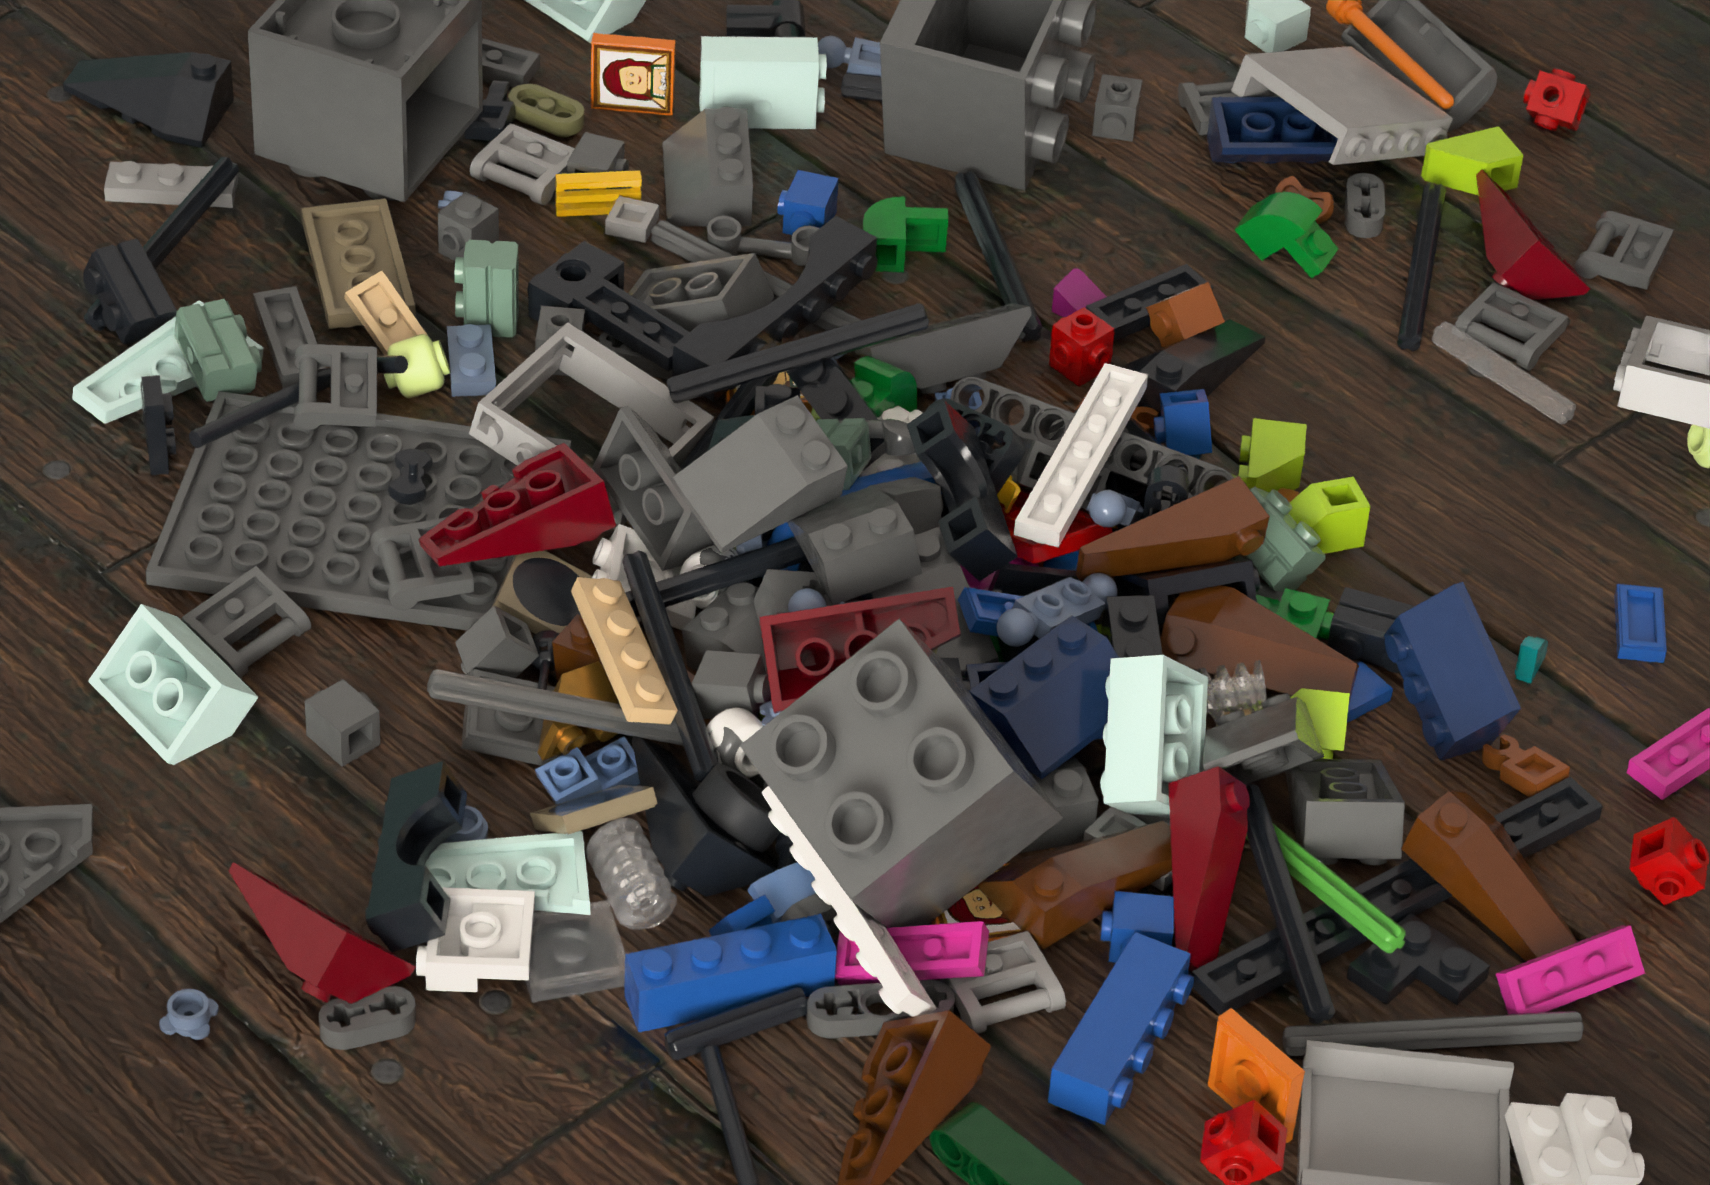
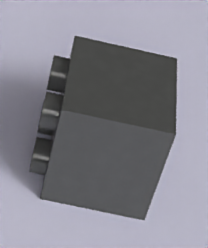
(984, 82)
(365, 87)
(900, 781)

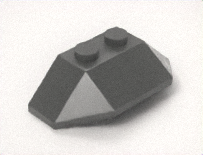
(955, 347)

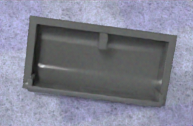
(1435, 50)

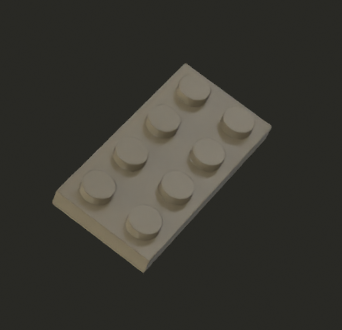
(347, 248)

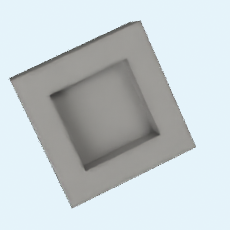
(632, 219)

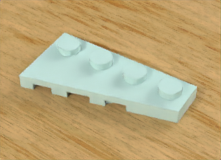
(116, 386)
(539, 863)

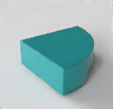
(1530, 658)

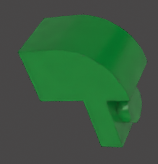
(1290, 223)
(904, 230)
(884, 385)

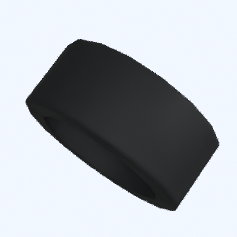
(737, 807)

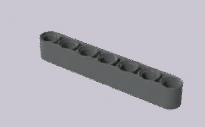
(1040, 416)

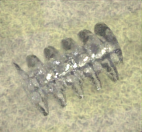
(1235, 692)
(630, 874)

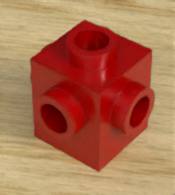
(1563, 112)
(1081, 346)
(1669, 861)
(1243, 1144)

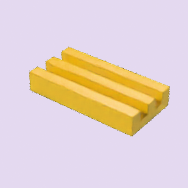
(597, 199)

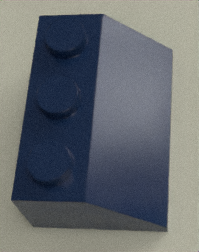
(1264, 132)
(1451, 673)
(1051, 696)

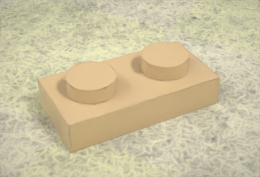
(382, 311)

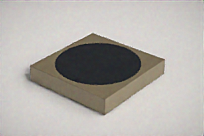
(540, 591)
(594, 809)

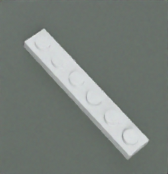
(1080, 455)
(877, 948)

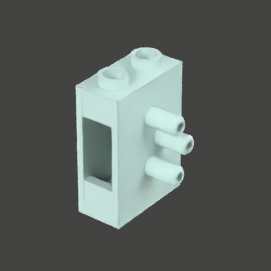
(766, 76)

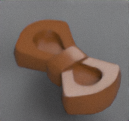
(1322, 199)

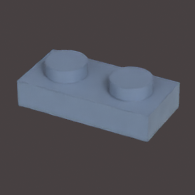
(471, 360)

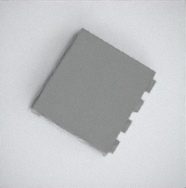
(1349, 98)
(1402, 1118)

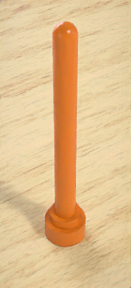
(1352, 13)

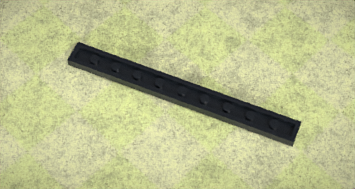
(1405, 889)

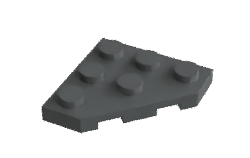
(39, 849)

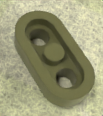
(547, 110)

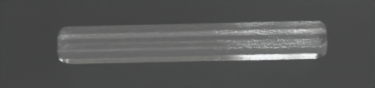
(1504, 373)

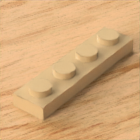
(624, 651)

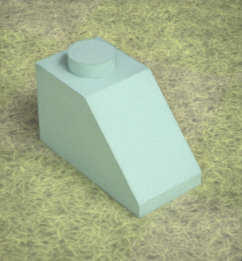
(1276, 23)

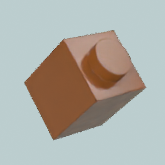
(1185, 314)

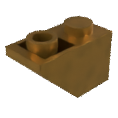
(585, 682)

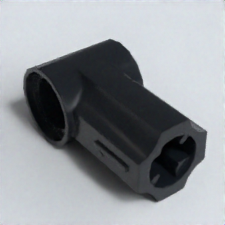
(766, 20)

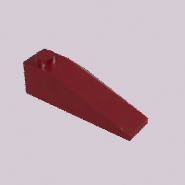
(1520, 251)
(544, 507)
(814, 642)
(1206, 852)
(318, 946)

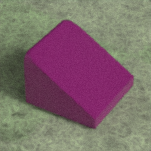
(1074, 293)

